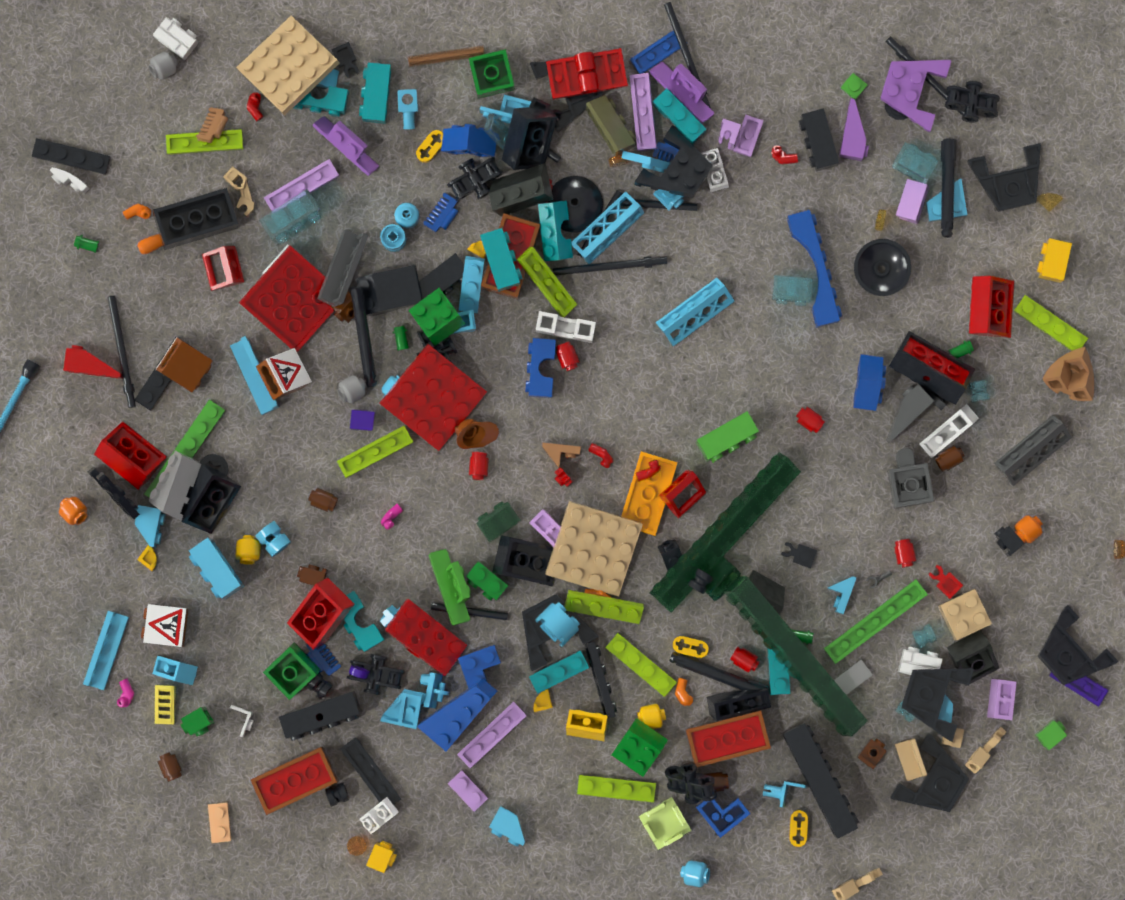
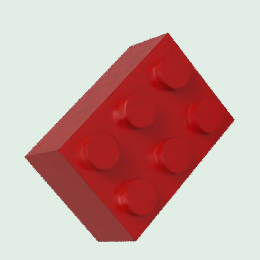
(320, 613)

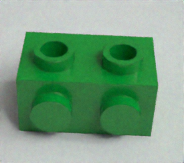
(487, 581)
(197, 722)

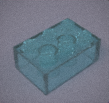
(291, 217)

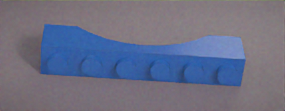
(803, 230)

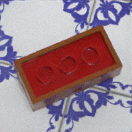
(522, 236)
(728, 738)
(294, 780)

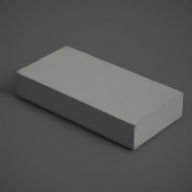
(853, 677)

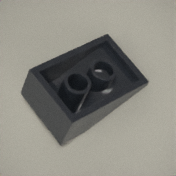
(390, 290)
(523, 560)

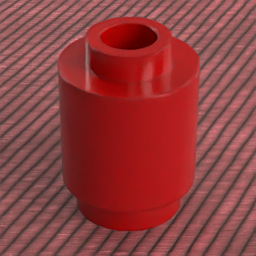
(567, 356)
(809, 419)
(478, 465)
(905, 553)
(745, 659)

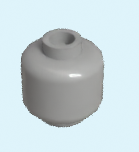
(163, 65)
(351, 389)

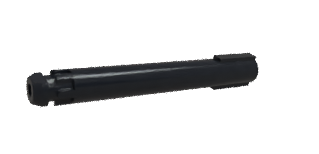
(948, 159)
(363, 335)
(715, 673)

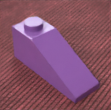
(854, 138)

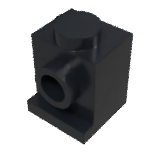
(1008, 540)

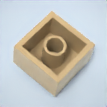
(964, 614)

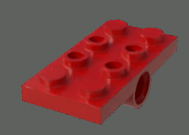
(586, 73)
(425, 637)

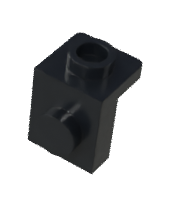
(670, 553)

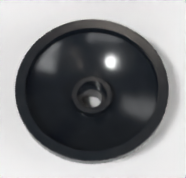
(589, 202)
(890, 256)

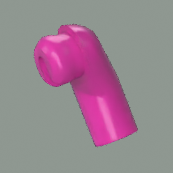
(386, 521)
(127, 694)

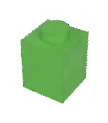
(1051, 734)

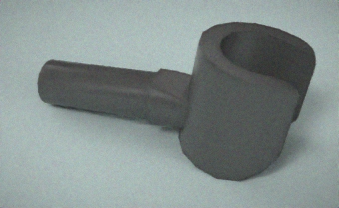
(877, 579)

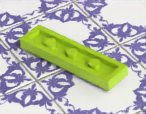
(188, 143)
(546, 281)
(1050, 324)
(375, 451)
(604, 607)
(641, 664)
(616, 788)

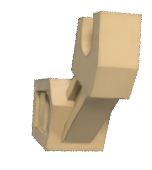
(246, 199)
(981, 755)
(851, 887)

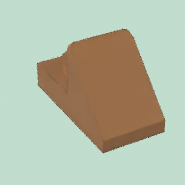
(555, 450)

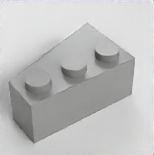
(174, 484)

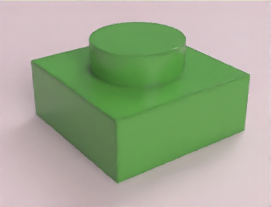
(853, 86)

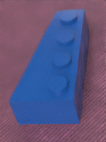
(452, 719)

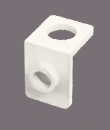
(248, 723)

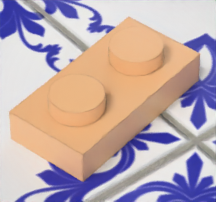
(219, 822)

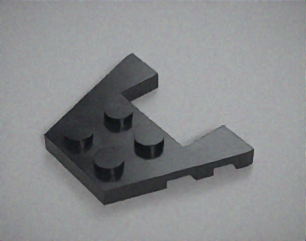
(576, 104)
(685, 171)
(1012, 187)
(115, 492)
(536, 636)
(1066, 657)
(926, 695)
(940, 786)

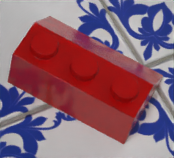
(991, 306)
(130, 455)

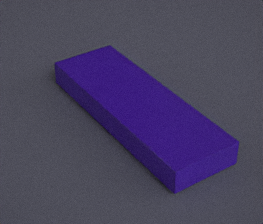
(1087, 689)

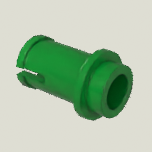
(85, 243)
(401, 338)
(962, 349)
(805, 637)

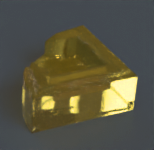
(1049, 200)
(880, 220)

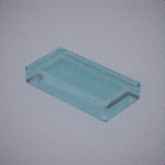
(496, 130)

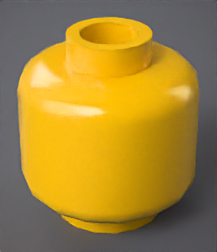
(247, 550)
(652, 716)

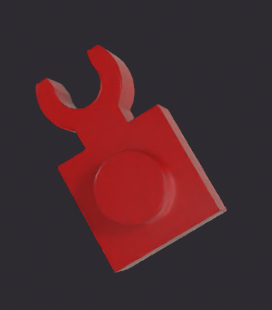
(562, 478)
(947, 583)

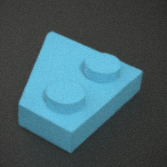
(647, 162)
(934, 204)
(404, 709)

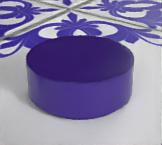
(358, 672)

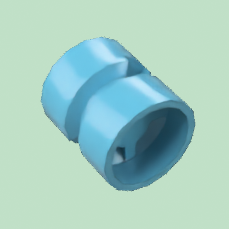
(393, 238)
(276, 545)

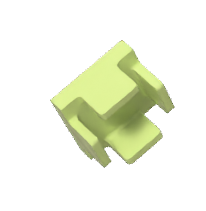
(665, 823)

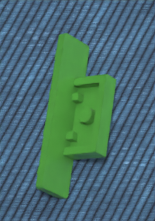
(451, 585)

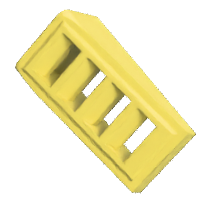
(172, 689)

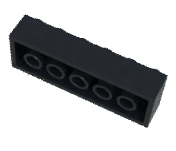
(818, 777)

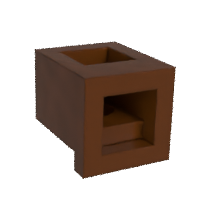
(345, 310)
(311, 574)
(865, 757)

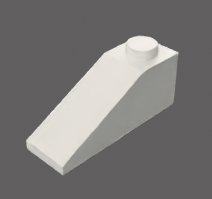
(949, 431)

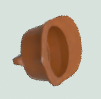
(475, 434)

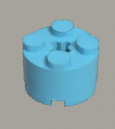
(558, 623)

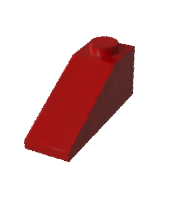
(83, 362)

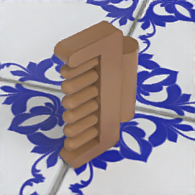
(214, 127)

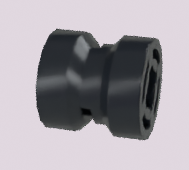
(700, 581)
(323, 689)
(337, 794)

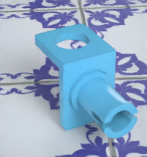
(408, 109)
(780, 792)

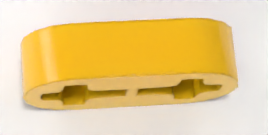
(427, 143)
(692, 642)
(803, 828)

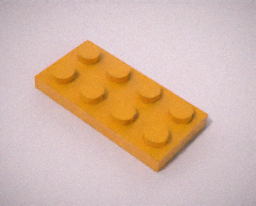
(643, 496)

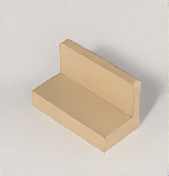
(910, 759)

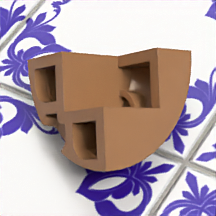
(1072, 375)

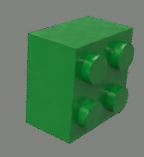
(491, 74)
(436, 316)
(291, 671)
(639, 747)

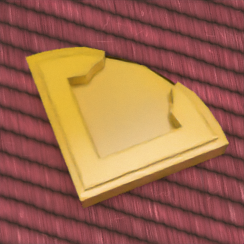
(478, 249)
(148, 558)
(542, 701)

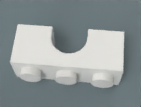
(564, 327)

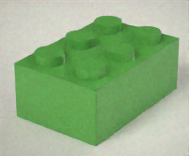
(727, 437)

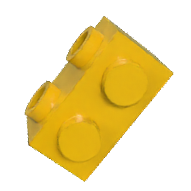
(1054, 260)
(586, 725)
(381, 856)

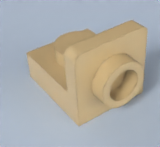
(957, 739)

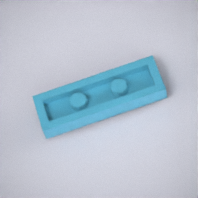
(471, 284)

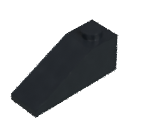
(737, 703)

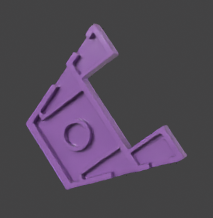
(905, 85)

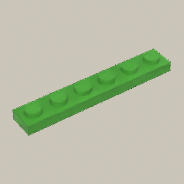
(194, 436)
(875, 621)

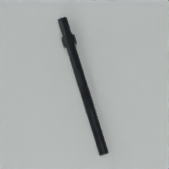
(683, 45)
(903, 53)
(648, 262)
(128, 387)

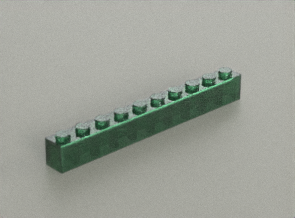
(725, 530)
(795, 656)

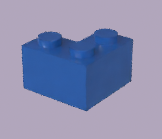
(468, 140)
(869, 382)
(475, 663)
(722, 819)

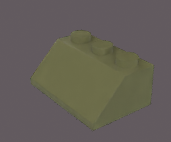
(610, 125)

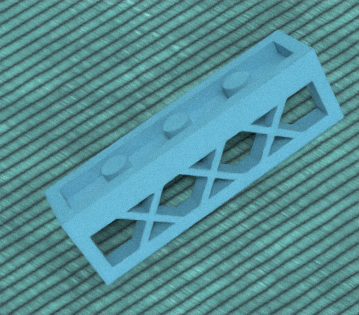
(612, 232)
(693, 308)
(247, 362)
(106, 650)

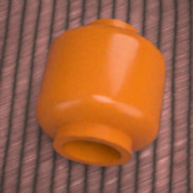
(73, 511)
(1028, 529)

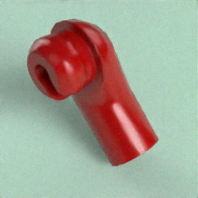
(253, 106)
(781, 157)
(603, 453)
(650, 472)

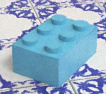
(215, 569)

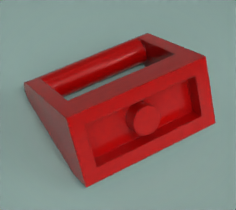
(230, 265)
(678, 486)

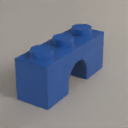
(539, 385)

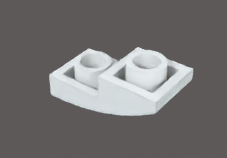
(64, 177)
(717, 178)
(378, 815)

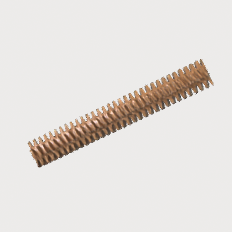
(445, 56)

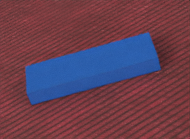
(655, 53)

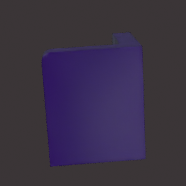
(362, 420)

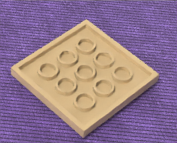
(288, 65)
(593, 548)

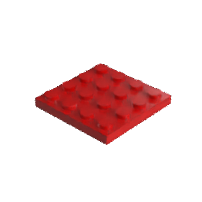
(288, 299)
(433, 397)

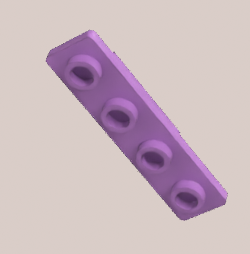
(684, 88)
(347, 143)

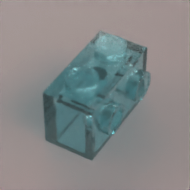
(915, 163)
(792, 289)

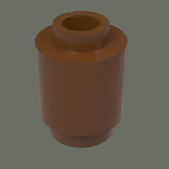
(950, 458)
(323, 500)
(169, 766)
(721, 781)

